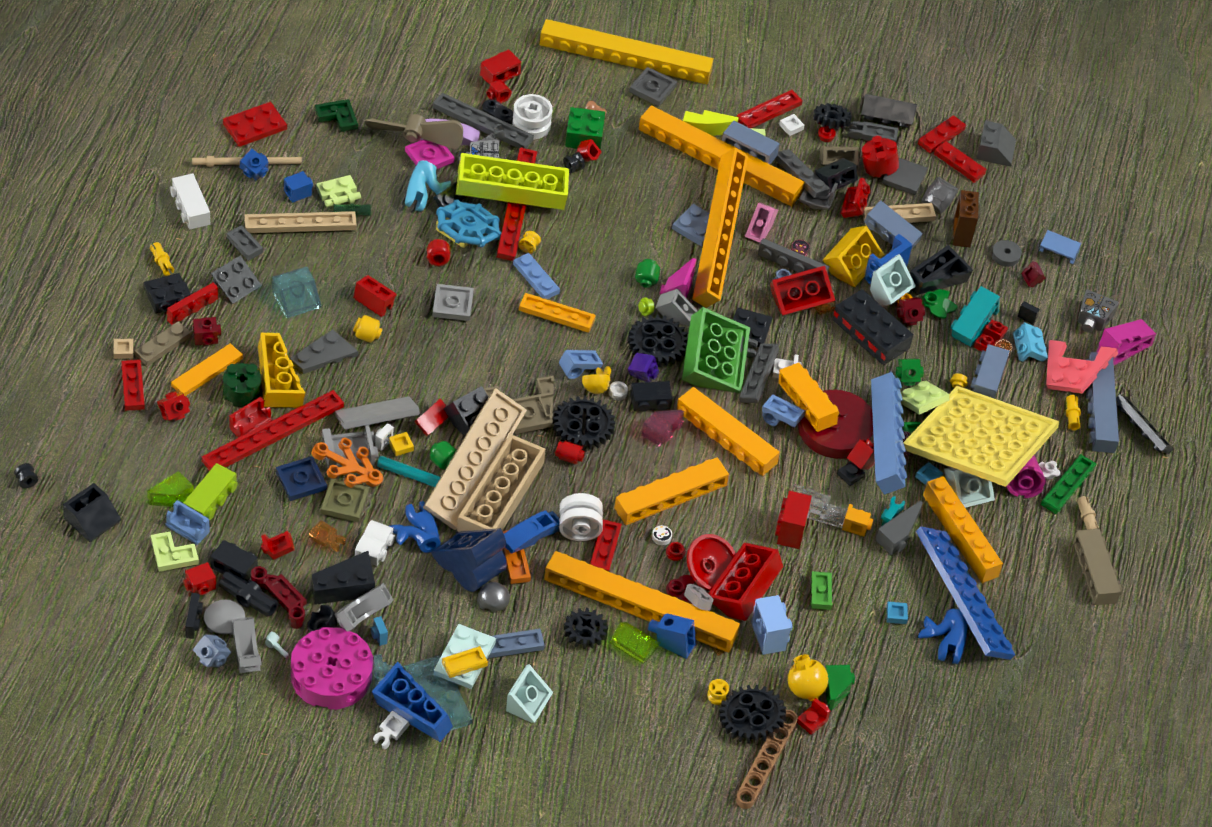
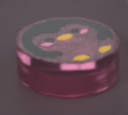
(800, 247)

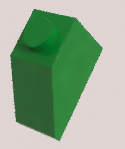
(839, 684)

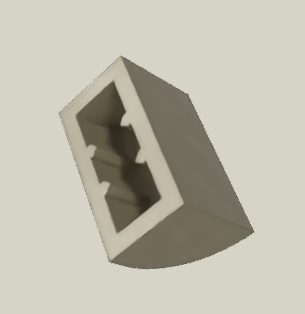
(830, 154)

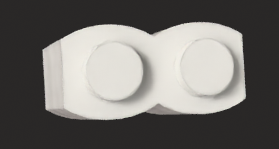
(376, 541)

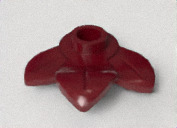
(677, 587)

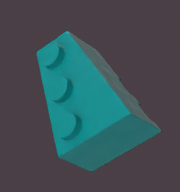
(975, 316)

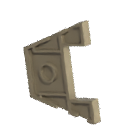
(538, 407)

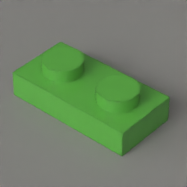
(821, 590)

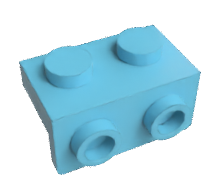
(1029, 343)

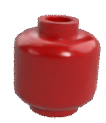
(438, 252)

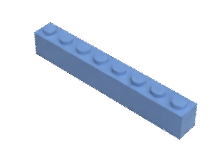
(888, 433)

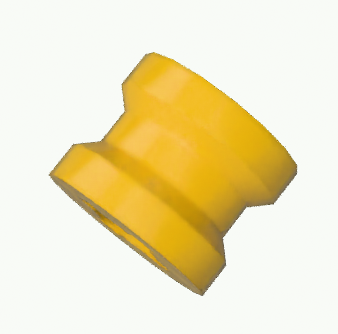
(529, 242)
(717, 686)

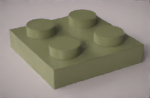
(345, 501)

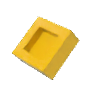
(401, 444)

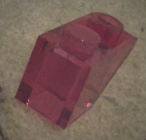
(662, 425)

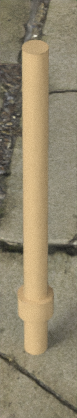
(210, 161)

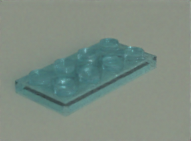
(441, 690)

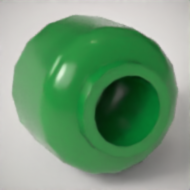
(647, 273)
(442, 454)

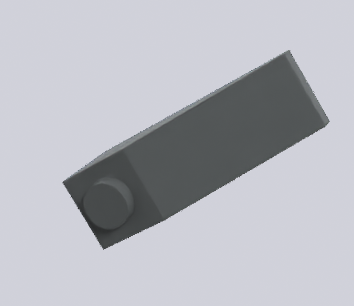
(895, 533)

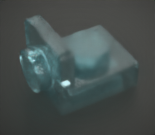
(380, 668)

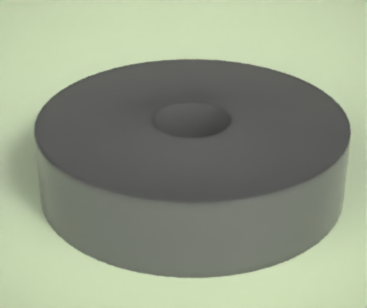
(1000, 252)

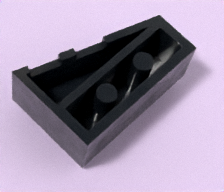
(940, 271)
(343, 580)

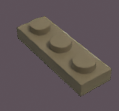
(162, 343)

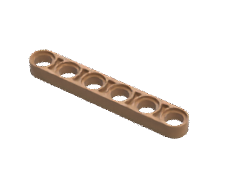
(768, 759)

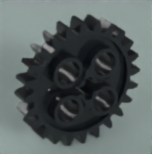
(658, 338)
(598, 423)
(752, 714)

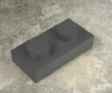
(244, 242)

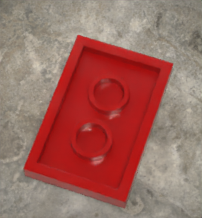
(254, 124)

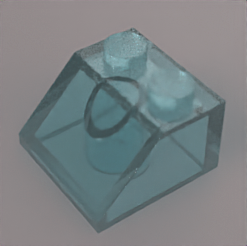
(296, 292)

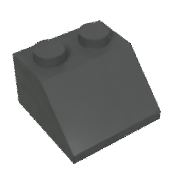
(996, 144)

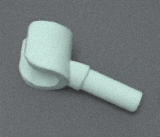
(271, 641)

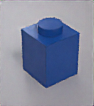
(298, 186)

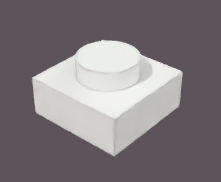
(791, 125)
(382, 436)

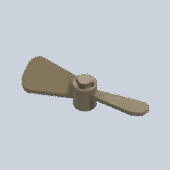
(444, 133)

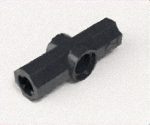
(248, 594)

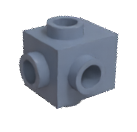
(212, 651)

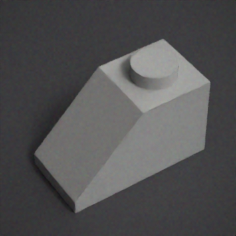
(675, 306)

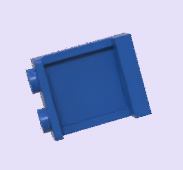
(900, 246)

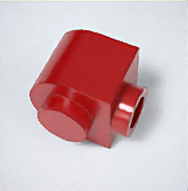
(499, 91)
(589, 150)

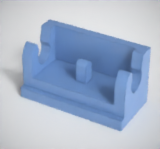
(1060, 245)
(187, 523)

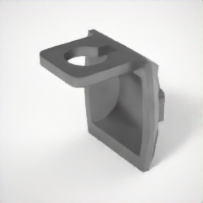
(940, 194)
(818, 203)

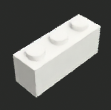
(190, 201)

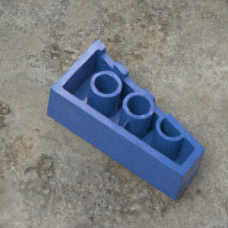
(408, 699)

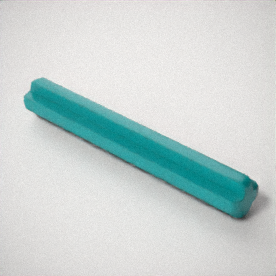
(408, 471)

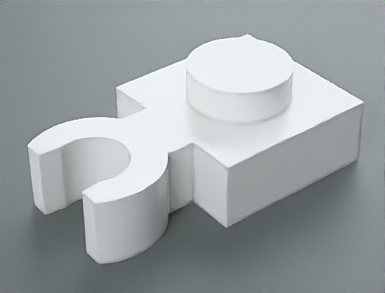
(391, 727)

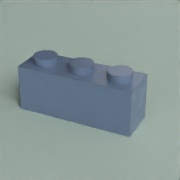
(751, 142)
(890, 224)
(990, 371)

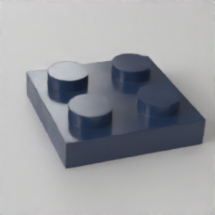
(301, 478)

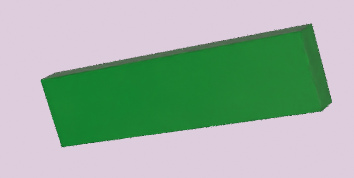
(1068, 484)

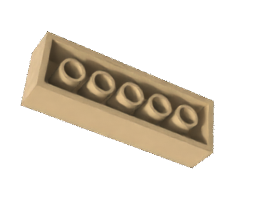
(502, 486)

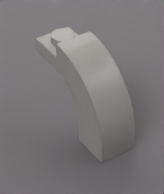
(363, 607)
(245, 645)

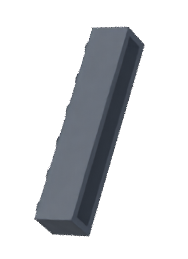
(1103, 410)

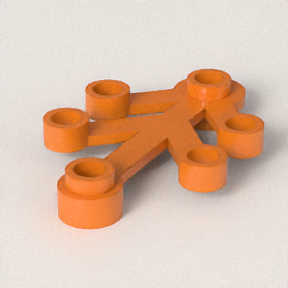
(369, 475)

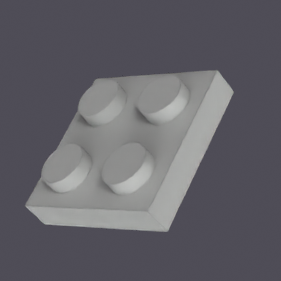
(453, 302)

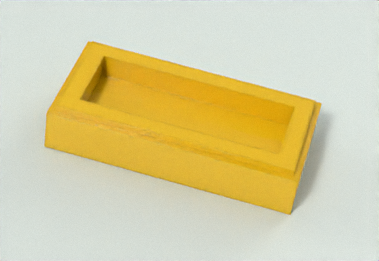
(464, 662)

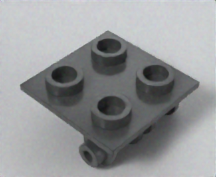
(235, 279)

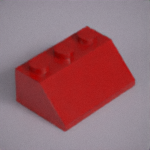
(802, 290)

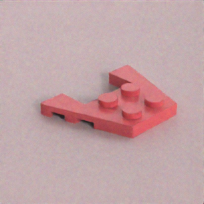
(1072, 373)

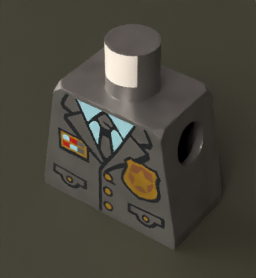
(1096, 311)

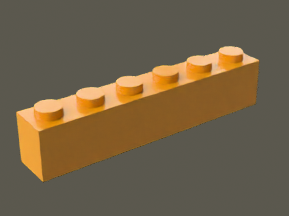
(728, 431)
(671, 491)
(962, 529)

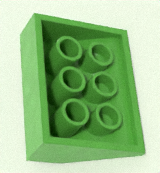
(714, 352)

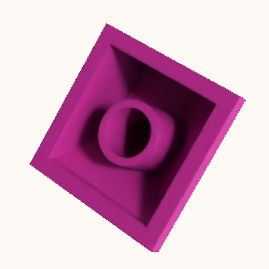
(681, 279)

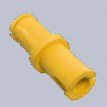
(162, 258)
(1073, 412)

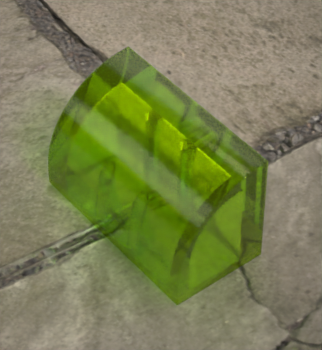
(634, 642)

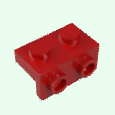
(855, 199)

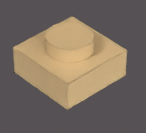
(123, 348)

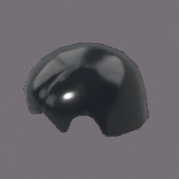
(322, 618)

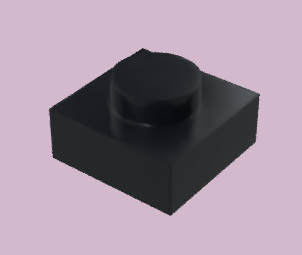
(850, 473)

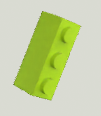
(212, 491)

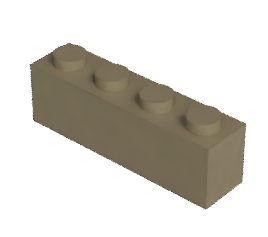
(1097, 566)

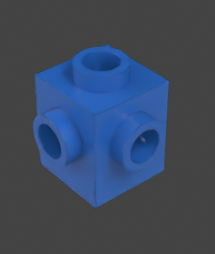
(254, 165)

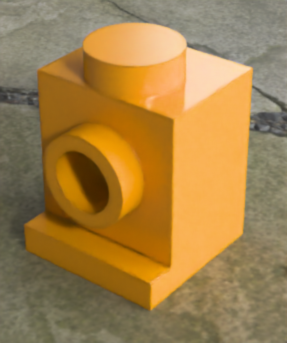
(857, 521)

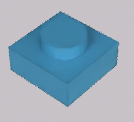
(928, 473)
(897, 612)
(379, 631)

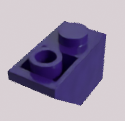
(644, 367)

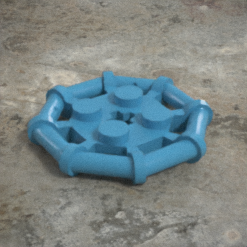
(469, 223)

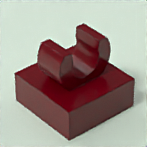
(1033, 274)

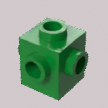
(903, 368)

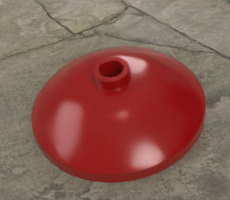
(711, 552)

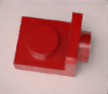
(814, 716)

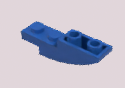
(531, 530)

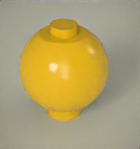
(807, 678)

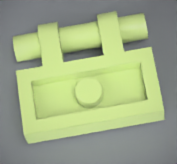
(338, 191)

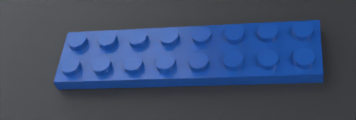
(965, 593)

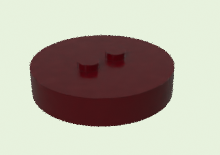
(853, 423)

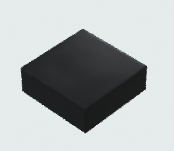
(1028, 312)

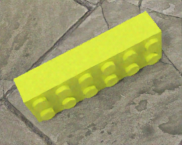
(512, 181)

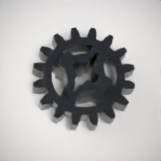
(832, 116)
(585, 628)

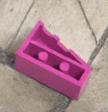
(1128, 339)

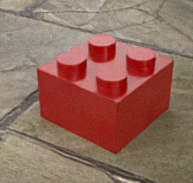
(792, 519)

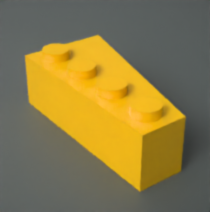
(279, 382)

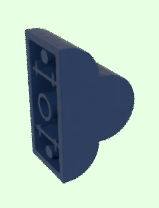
(473, 556)

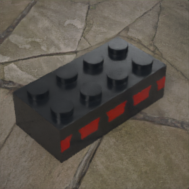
(872, 327)

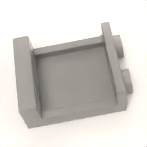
(359, 439)

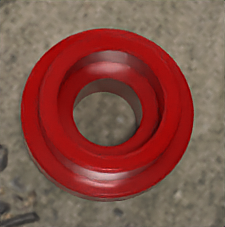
(826, 134)
(675, 547)

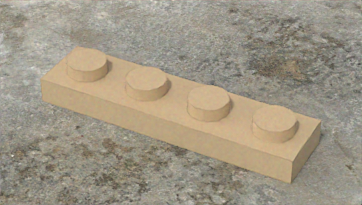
(911, 212)

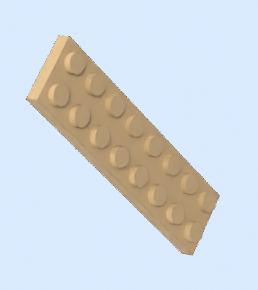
(474, 457)

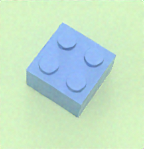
(771, 624)

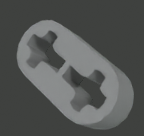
(698, 597)

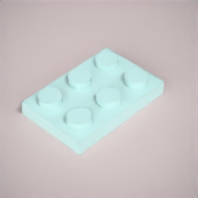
(462, 640)

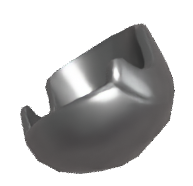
(493, 596)

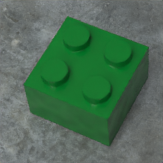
(584, 125)

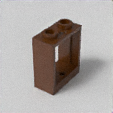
(965, 218)

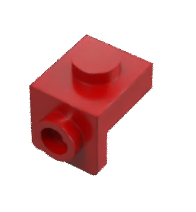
(278, 545)

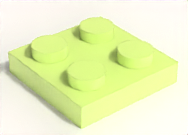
(923, 397)

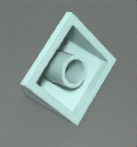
(528, 695)

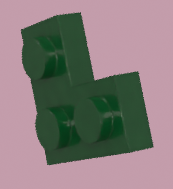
(340, 111)

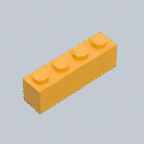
(808, 396)

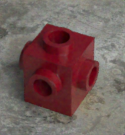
(910, 310)
(206, 331)

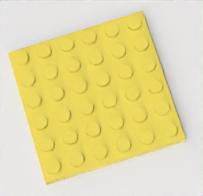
(981, 436)

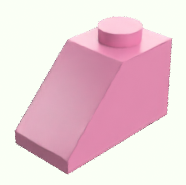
(761, 222)

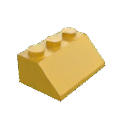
(851, 254)

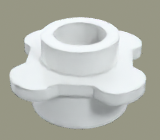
(1049, 469)

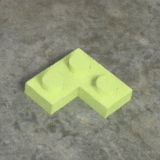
(172, 557)

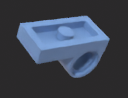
(576, 361)
(780, 410)

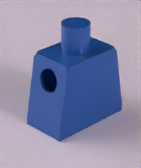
(675, 634)

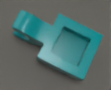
(892, 512)

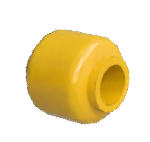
(367, 328)

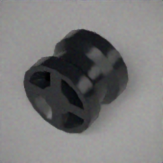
(574, 162)
(26, 475)

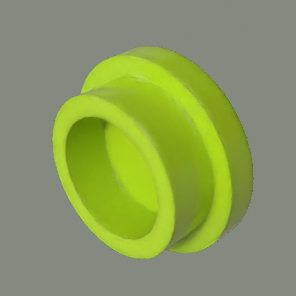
(646, 306)

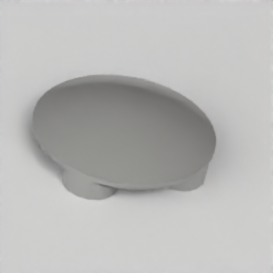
(220, 614)

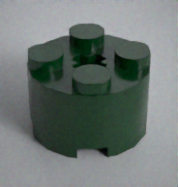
(242, 384)

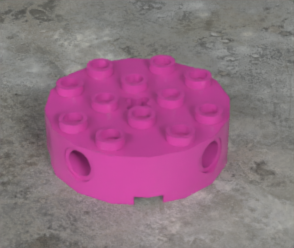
(331, 668)

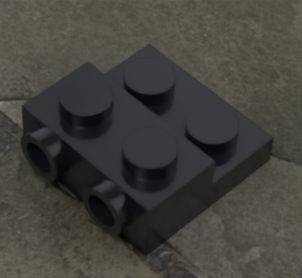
(166, 291)

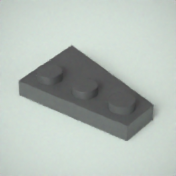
(323, 351)

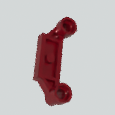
(283, 592)

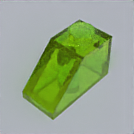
(170, 490)

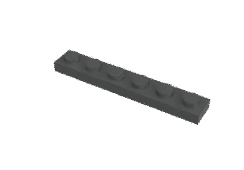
(481, 120)

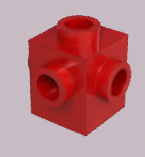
(174, 406)

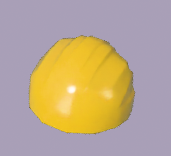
(597, 382)

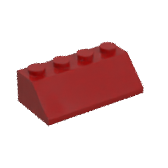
(746, 580)

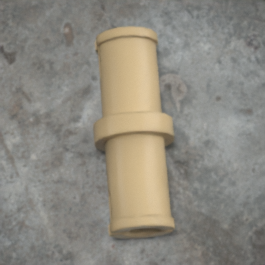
(1087, 514)

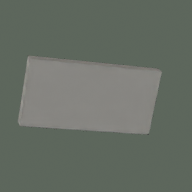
(377, 412)

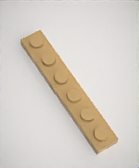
(300, 222)

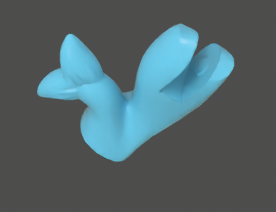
(417, 189)

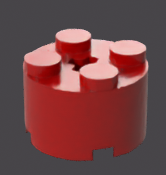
(880, 156)

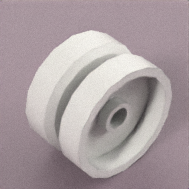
(533, 115)
(581, 517)

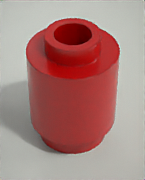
(570, 452)

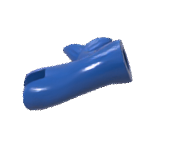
(424, 529)
(954, 640)

